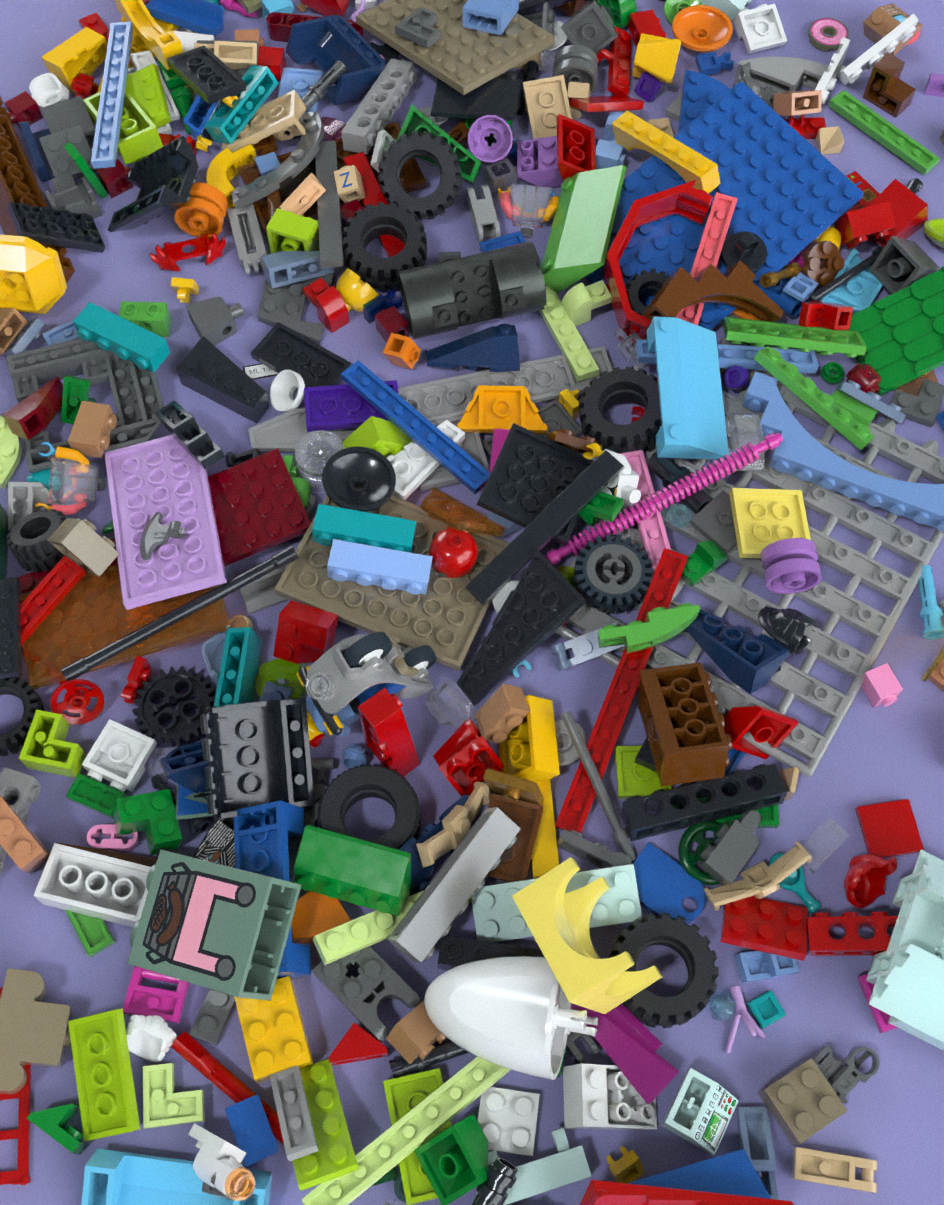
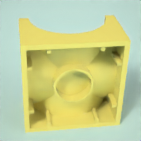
(562, 932)

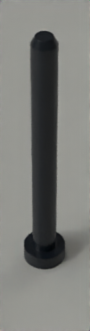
(846, 276)

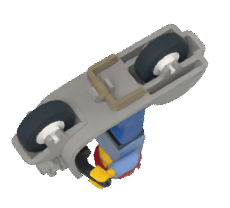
(354, 673)

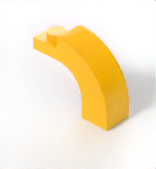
(225, 168)

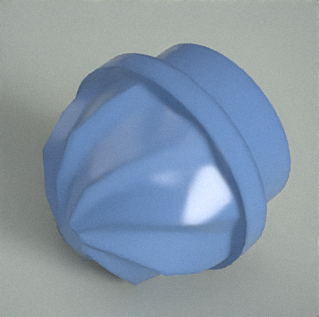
(354, 756)

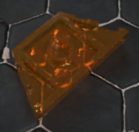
(458, 515)

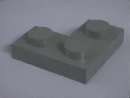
(418, 27)
(922, 407)

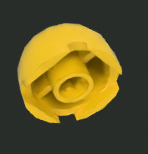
(354, 291)

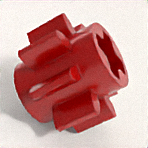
(84, 86)

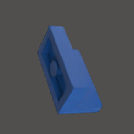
(251, 1130)

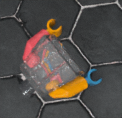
(528, 206)
(71, 480)

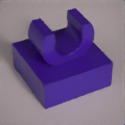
(648, 87)

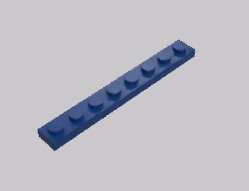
(416, 426)

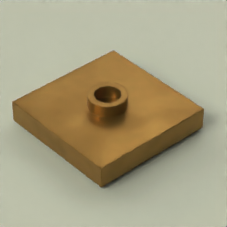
(513, 787)

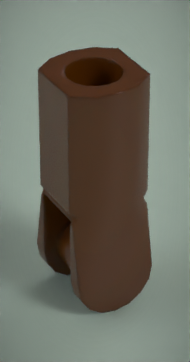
(274, 202)

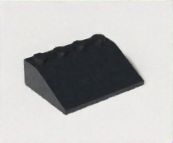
(496, 97)

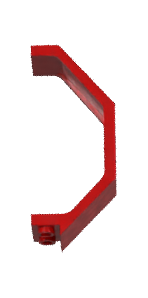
(679, 200)

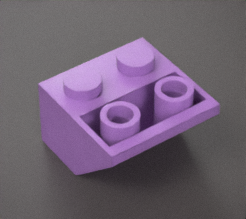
(539, 162)

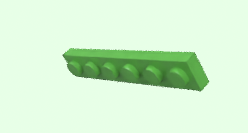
(884, 132)
(808, 392)

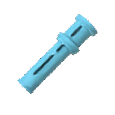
(930, 612)

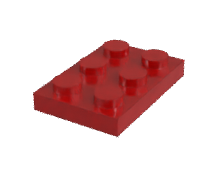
(766, 926)

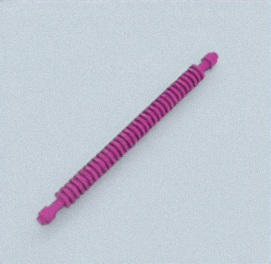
(729, 463)

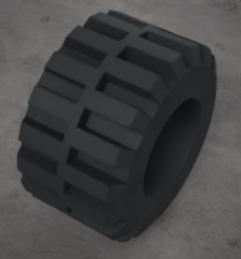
(644, 285)
(30, 542)

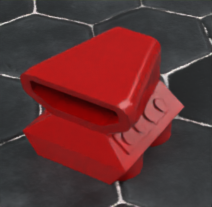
(466, 758)

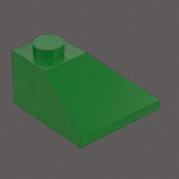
(455, 1159)

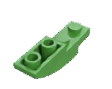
(659, 627)

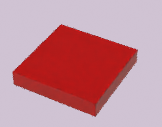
(889, 829)

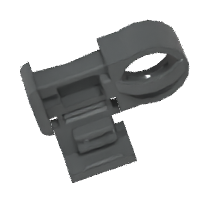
(844, 1078)

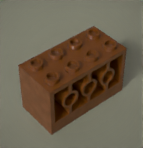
(683, 724)

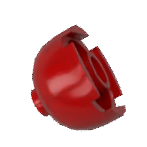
(453, 552)

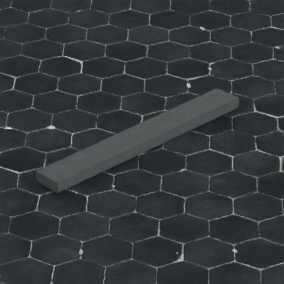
(329, 207)

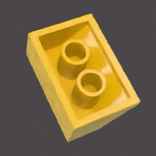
(532, 744)

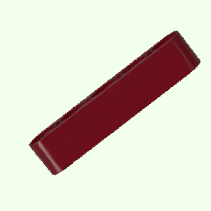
(280, 24)

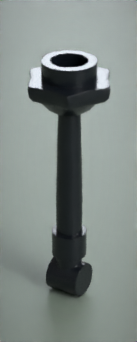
(196, 824)

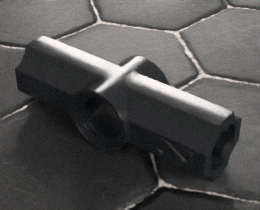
(670, 472)

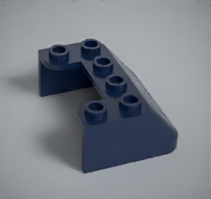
(334, 39)

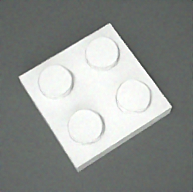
(509, 1120)

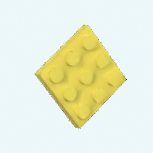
(766, 517)

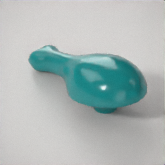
(796, 883)

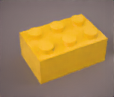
(274, 1031)

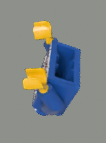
(198, 116)

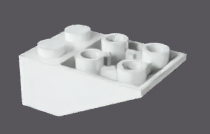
(604, 1100)

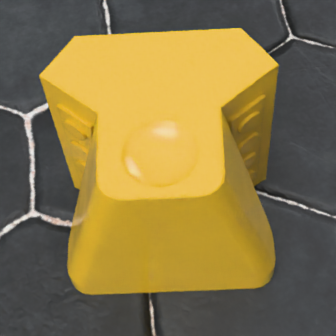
(657, 57)

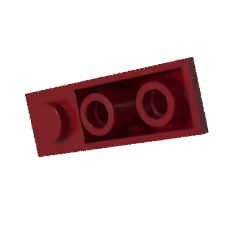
(36, 410)

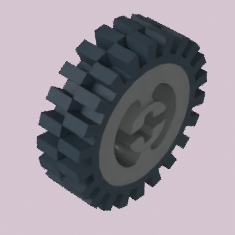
(616, 557)

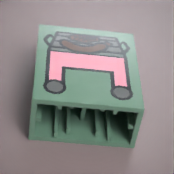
(214, 925)

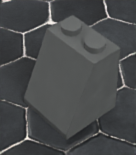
(902, 264)

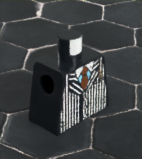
(217, 845)

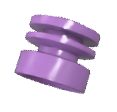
(483, 128)

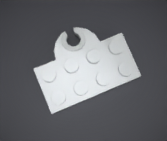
(879, 50)

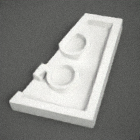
(834, 70)

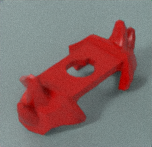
(171, 253)

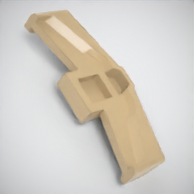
(455, 826)
(759, 879)

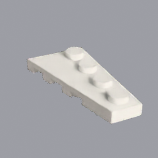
(415, 465)

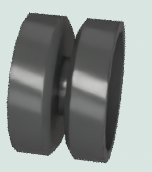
(577, 65)

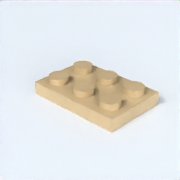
(544, 101)

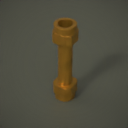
(771, 278)

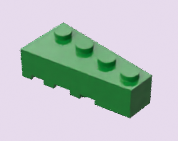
(419, 122)

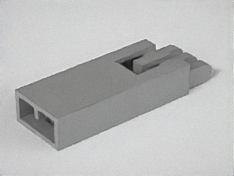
(247, 237)

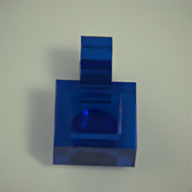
(380, 303)

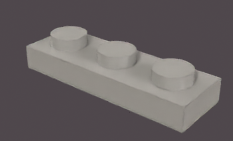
(293, 1113)

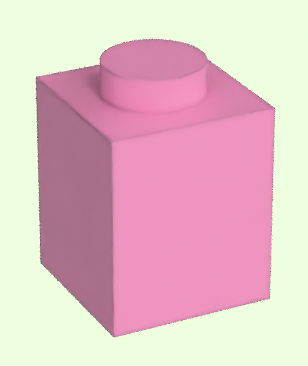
(881, 686)

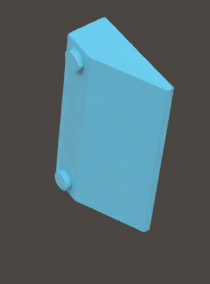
(688, 390)
(153, 1180)

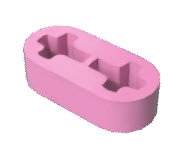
(111, 844)

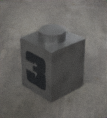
(500, 175)

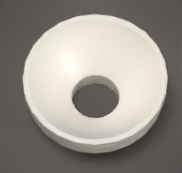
(283, 388)

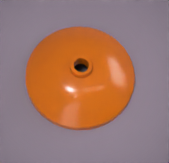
(702, 28)

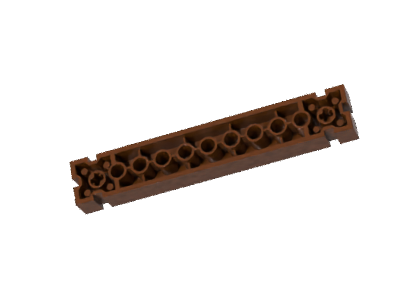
(20, 184)

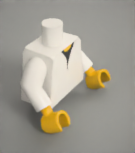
(625, 483)

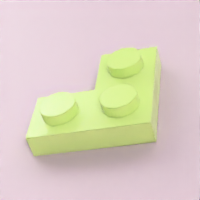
(163, 1105)

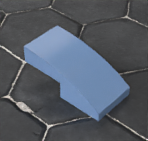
(800, 287)
(761, 966)

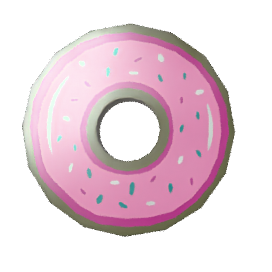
(827, 26)

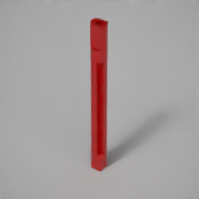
(221, 1077)

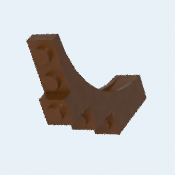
(711, 285)

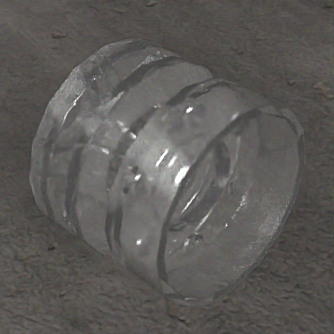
(313, 453)

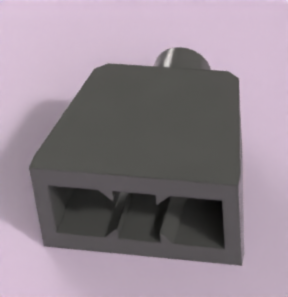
(214, 318)

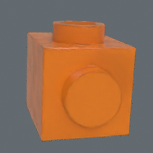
(401, 351)

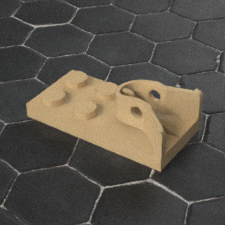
(272, 119)

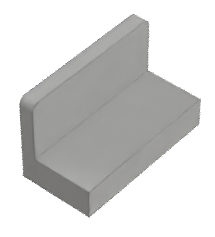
(261, 594)

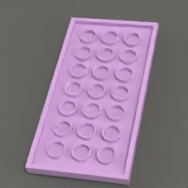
(168, 481)

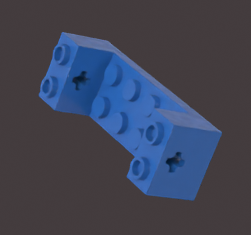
(262, 848)

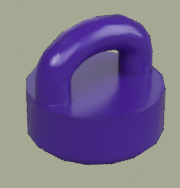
(737, 377)

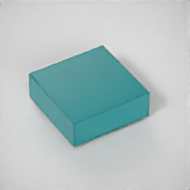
(766, 1009)

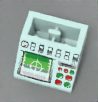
(700, 1111)

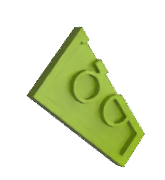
(148, 92)

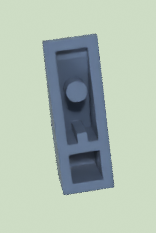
(292, 267)

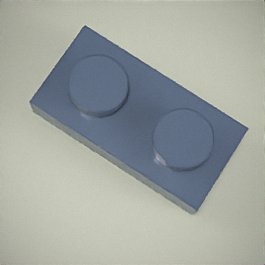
(28, 334)

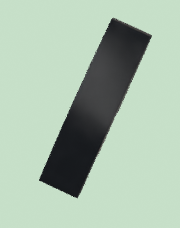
(189, 434)

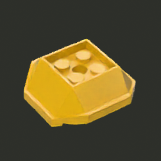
(29, 275)

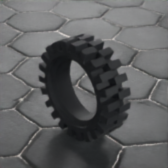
(31, 703)

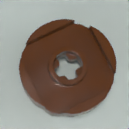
(831, 262)

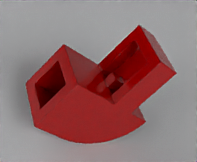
(329, 304)
(825, 315)

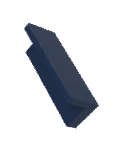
(37, 151)

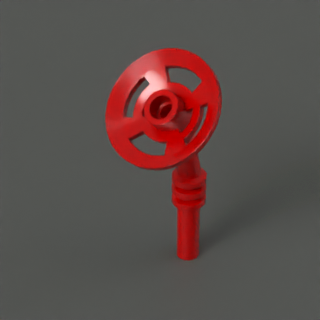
(77, 700)

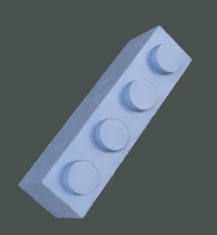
(379, 567)

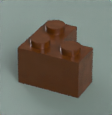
(885, 87)

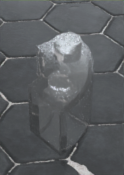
(742, 429)

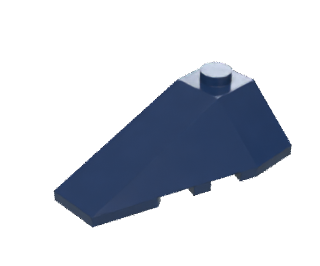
(489, 348)
(740, 655)
(421, 875)

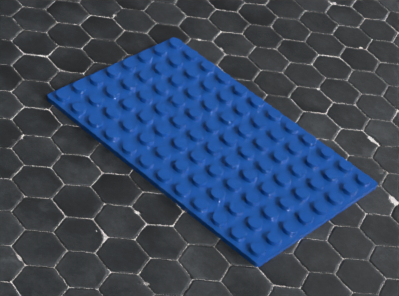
(781, 187)

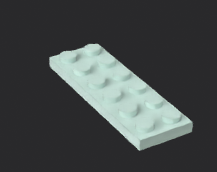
(501, 920)

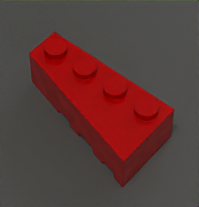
(388, 733)

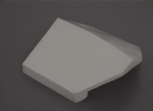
(22, 499)

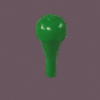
(183, 100)

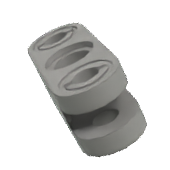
(483, 214)

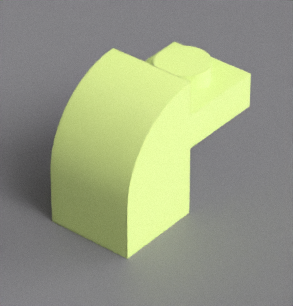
(582, 299)

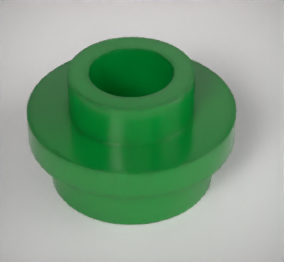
(833, 368)

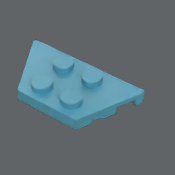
(858, 291)

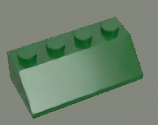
(353, 870)

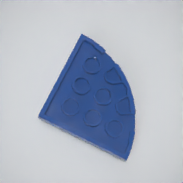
(697, 96)

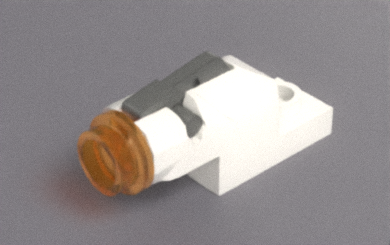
(220, 1167)

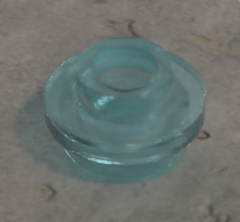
(675, 520)
(722, 1007)

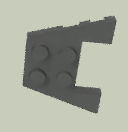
(287, 307)

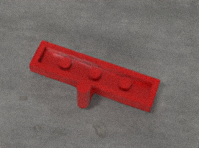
(618, 62)

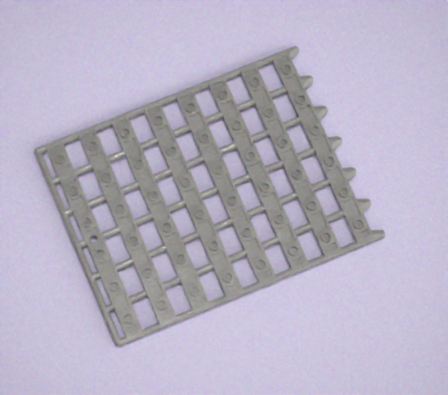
(838, 604)

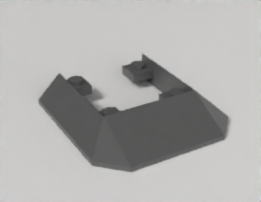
(133, 390)

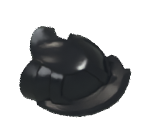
(786, 627)

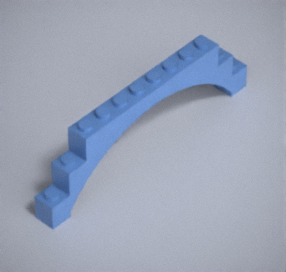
(812, 462)

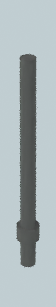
(619, 833)

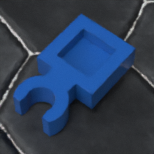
(712, 64)

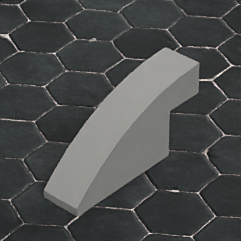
(783, 73)

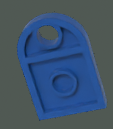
(665, 884)

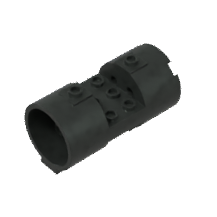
(472, 289)

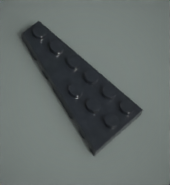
(525, 621)

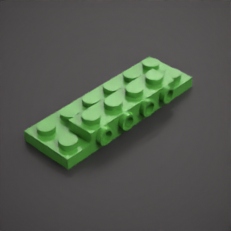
(793, 336)

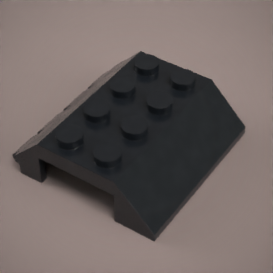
(163, 182)
(256, 755)

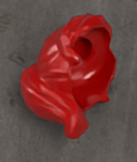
(867, 879)

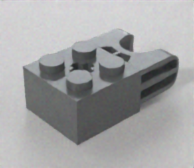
(369, 990)

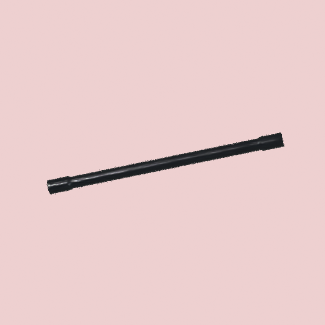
(85, 664)

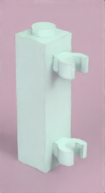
(549, 1172)

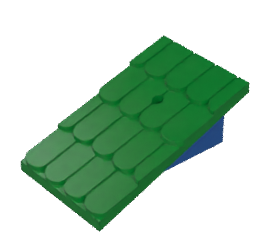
(904, 332)

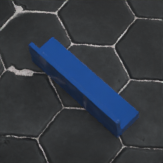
(190, 14)

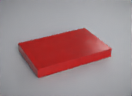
(606, 103)

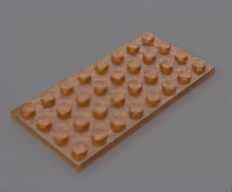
(95, 617)

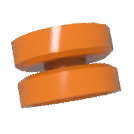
(203, 211)

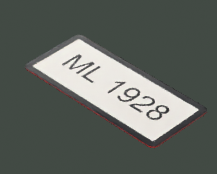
(259, 371)

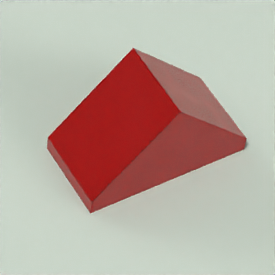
(357, 1046)

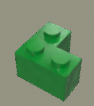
(149, 813)

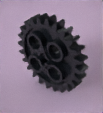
(168, 687)

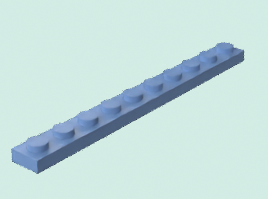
(112, 96)

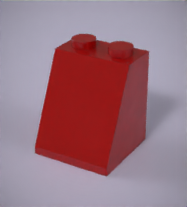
(907, 209)

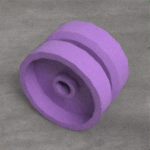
(791, 566)

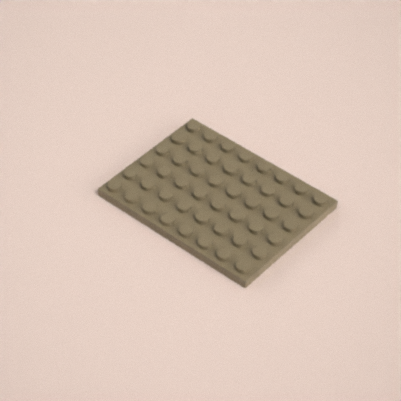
(462, 55)
(441, 618)

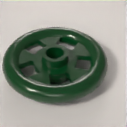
(687, 859)

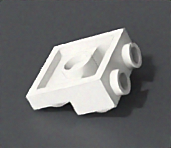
(760, 28)
(119, 756)

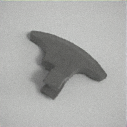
(158, 534)

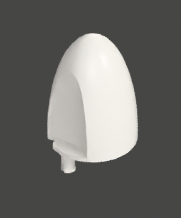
(507, 1013)

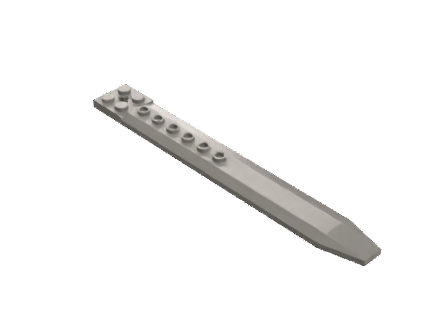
(443, 397)

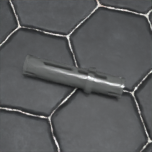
(327, 80)

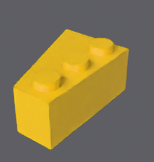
(76, 55)

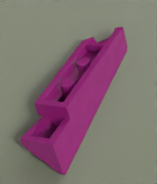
(632, 1050)

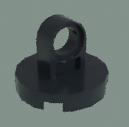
(745, 248)

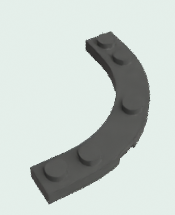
(290, 168)

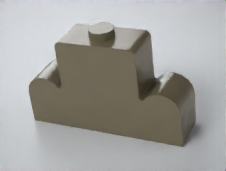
(29, 1029)

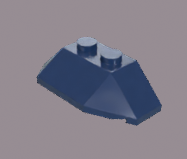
(186, 767)

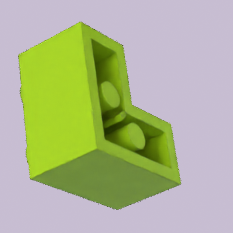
(378, 435)
(47, 749)

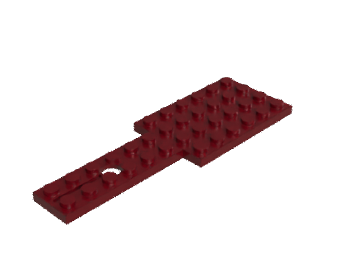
(252, 511)

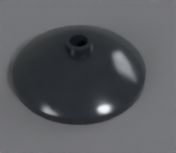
(358, 468)

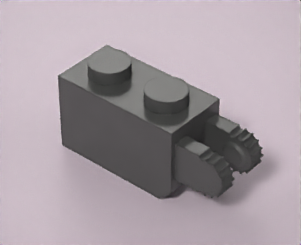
(731, 848)

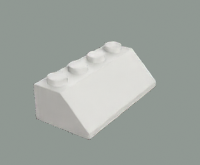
(93, 885)

